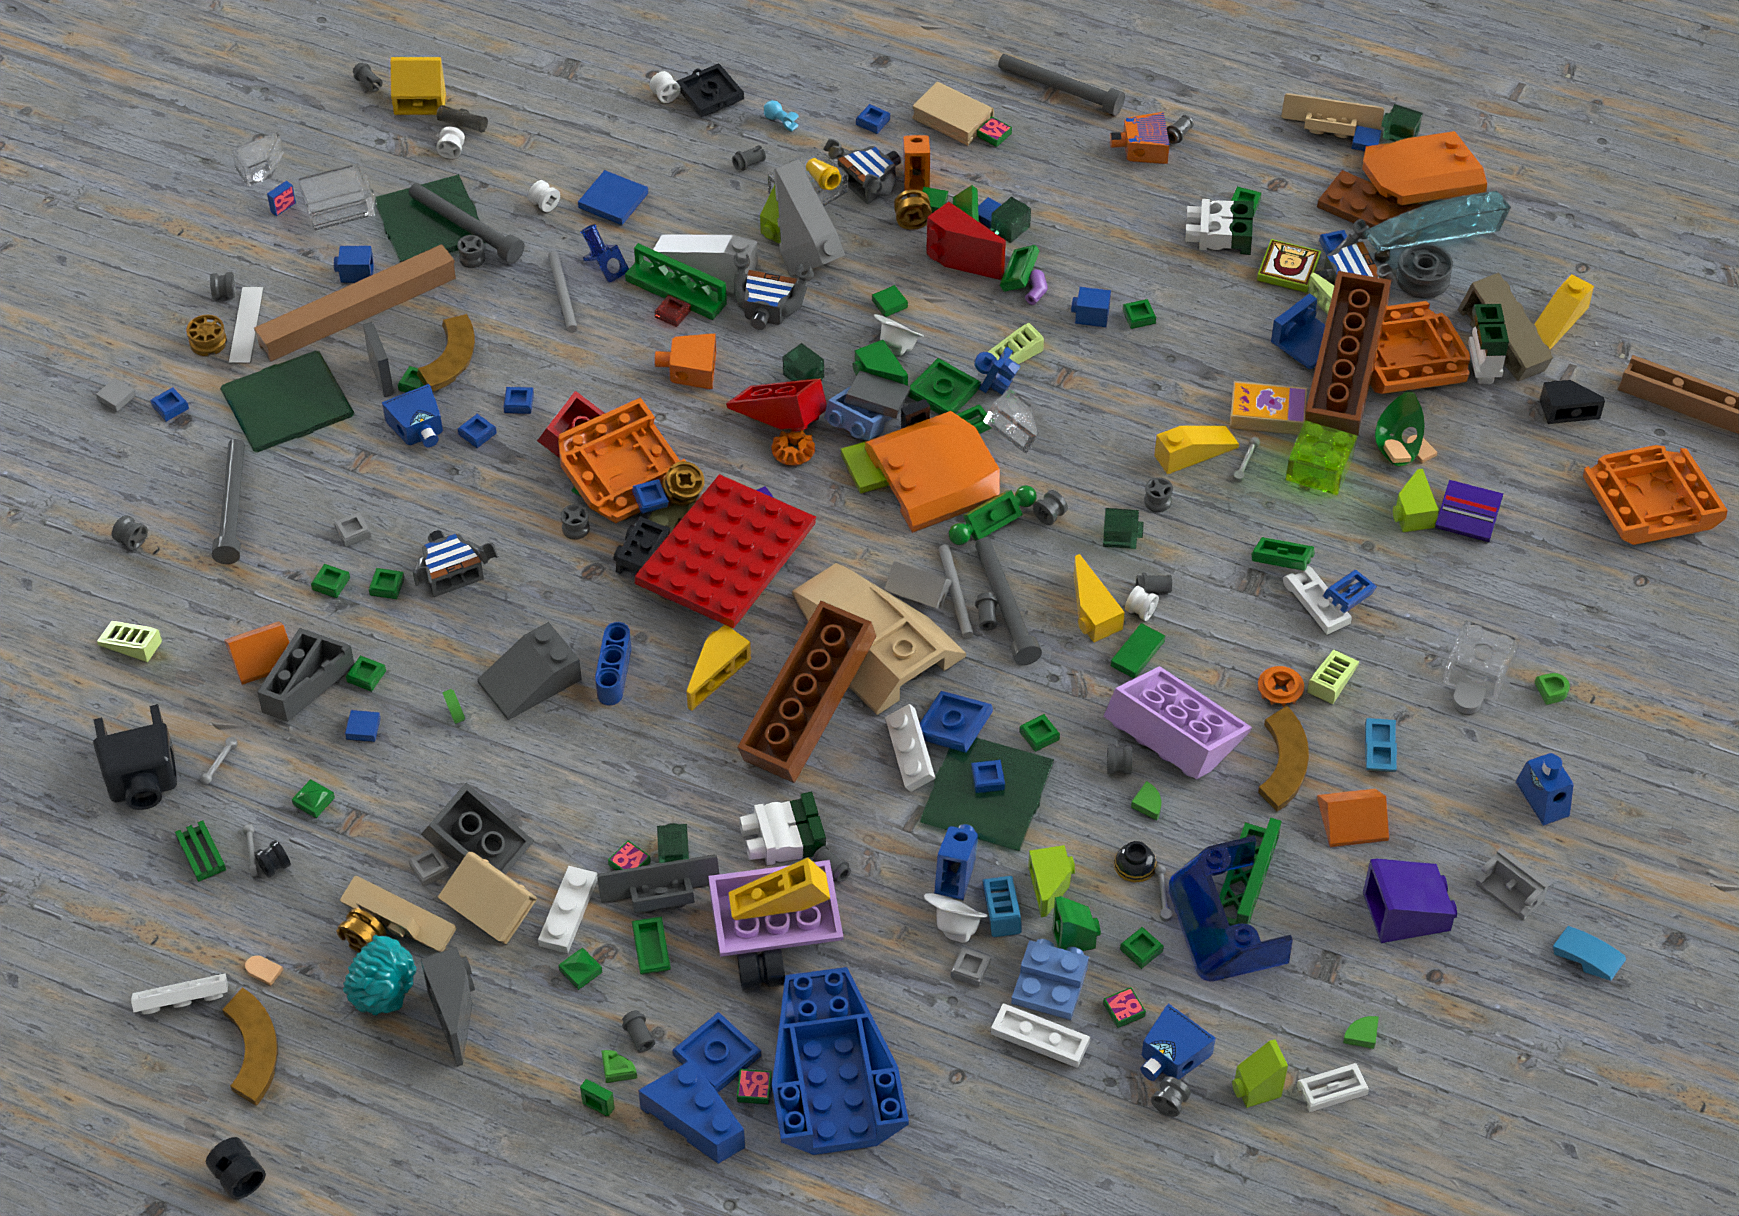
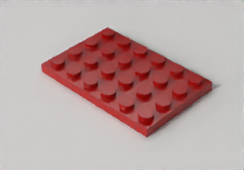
(725, 551)

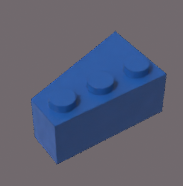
(695, 1110)

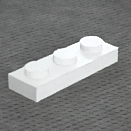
(910, 747)
(568, 909)
(180, 994)
(1040, 1035)

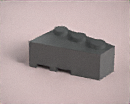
(303, 673)

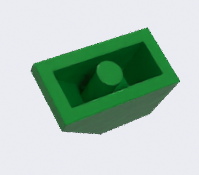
(879, 361)
(1074, 925)

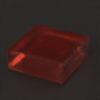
(672, 311)

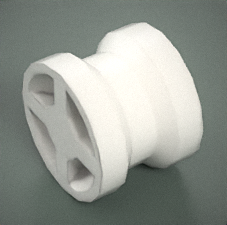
(664, 87)
(450, 142)
(544, 196)
(1141, 603)

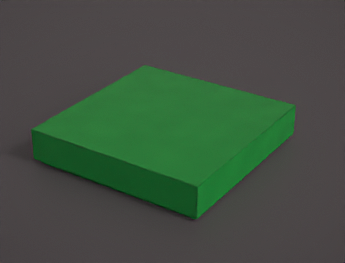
(944, 387)

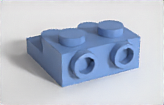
(859, 421)
(1050, 979)

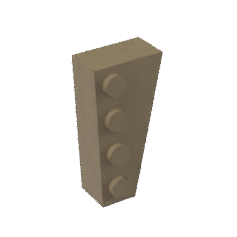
(1526, 350)

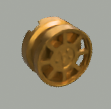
(912, 211)
(206, 336)
(683, 482)
(359, 929)

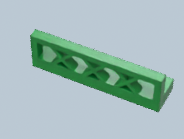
(662, 282)
(1256, 874)

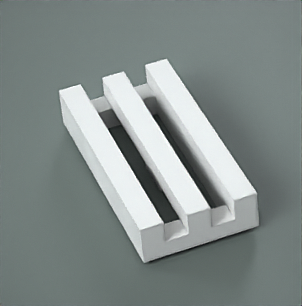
(1333, 1098)

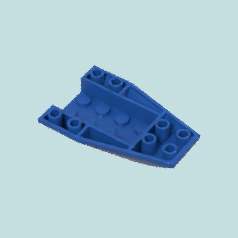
(833, 1068)

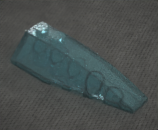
(1441, 221)

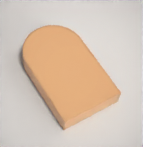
(1396, 451)
(1426, 451)
(263, 969)

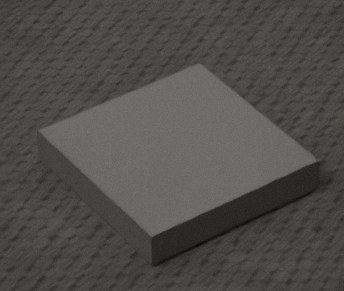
(378, 359)
(877, 394)

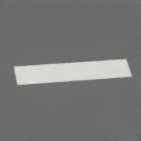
(245, 323)

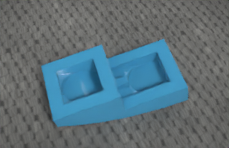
(1380, 745)
(1594, 954)

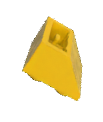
(417, 85)

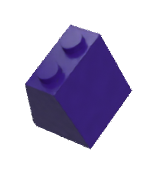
(1407, 899)

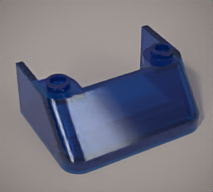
(1215, 946)

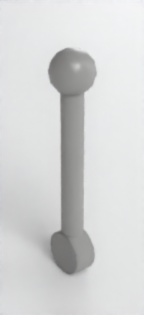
(1239, 474)
(231, 743)
(248, 830)
(1165, 913)

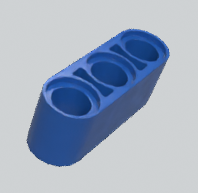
(613, 663)

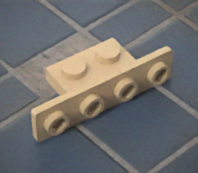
(1331, 115)
(398, 914)

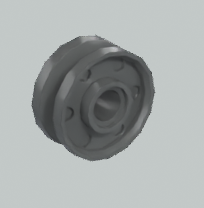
(1424, 270)

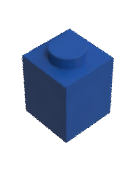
(354, 263)
(1091, 306)

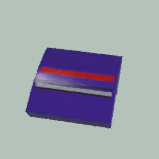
(1469, 510)

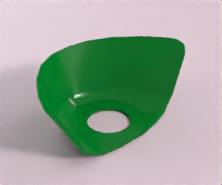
(1399, 415)

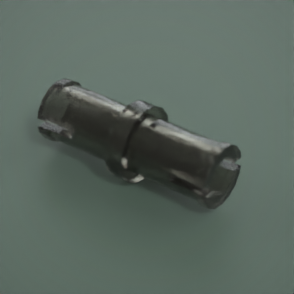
(462, 118)

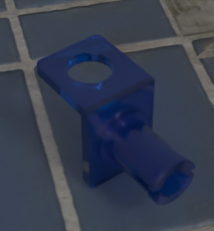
(603, 253)

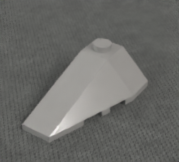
(803, 222)
(710, 254)

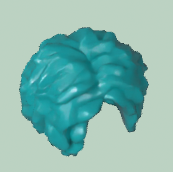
(380, 976)

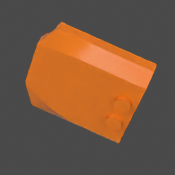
(1424, 168)
(1418, 350)
(613, 455)
(936, 469)
(1654, 494)

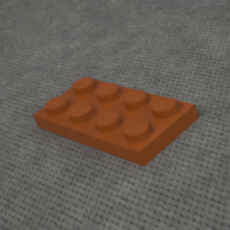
(1359, 199)

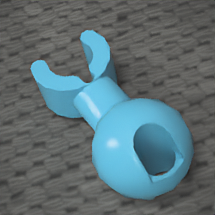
(773, 110)

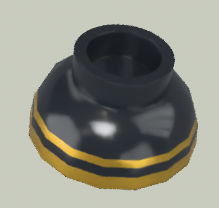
(1135, 862)

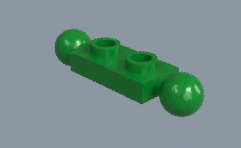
(992, 515)

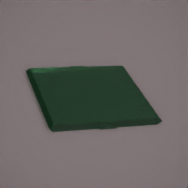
(418, 228)
(286, 401)
(996, 816)

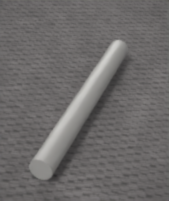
(562, 291)
(956, 592)

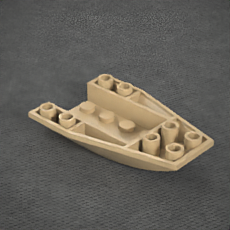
(904, 641)

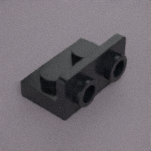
(639, 544)

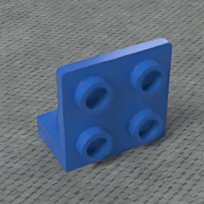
(1300, 332)

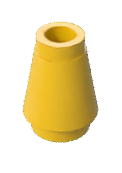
(824, 174)

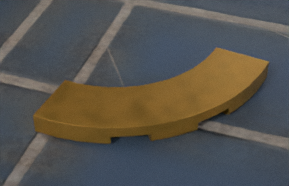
(455, 356)
(1292, 761)
(260, 1046)

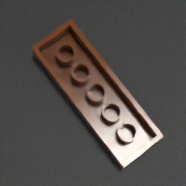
(1348, 351)
(807, 691)

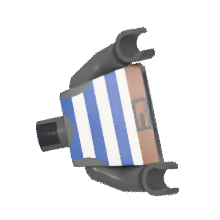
(867, 169)
(1353, 258)
(768, 296)
(451, 562)

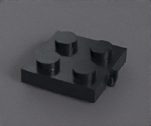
(710, 90)

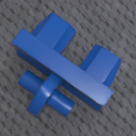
(998, 372)

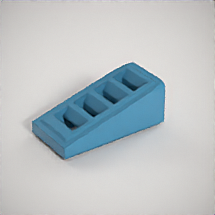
(1005, 922)

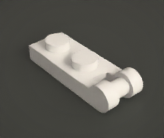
(1311, 596)

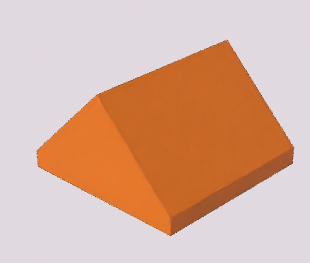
(257, 651)
(1354, 817)

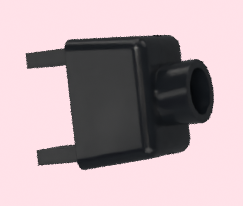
(137, 762)

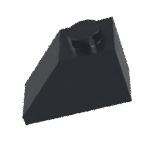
(1570, 402)

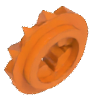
(790, 455)
(1281, 676)

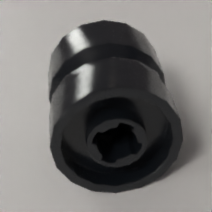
(761, 968)
(235, 1168)

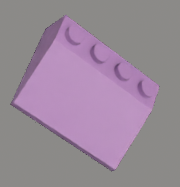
(1175, 721)
(776, 931)

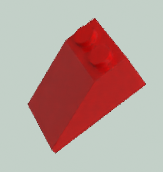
(964, 243)
(782, 404)
(573, 413)

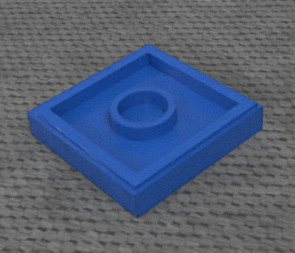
(613, 197)
(954, 721)
(718, 1051)

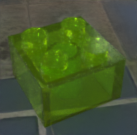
(1321, 457)

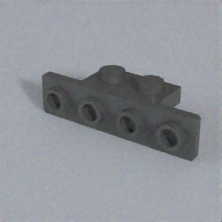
(658, 884)

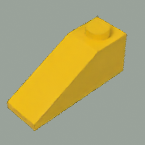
(1564, 310)
(1191, 445)
(1097, 609)
(720, 659)
(781, 892)

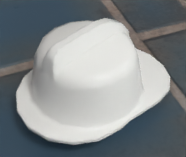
(897, 336)
(955, 917)

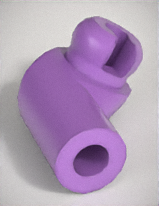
(1039, 286)

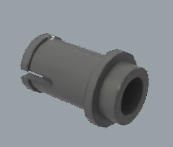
(363, 73)
(1177, 130)
(742, 160)
(1154, 583)
(987, 614)
(839, 868)
(635, 1025)

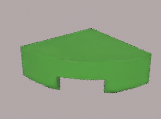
(1148, 801)
(1362, 1032)
(617, 1067)

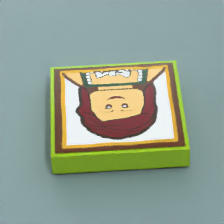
(1288, 265)

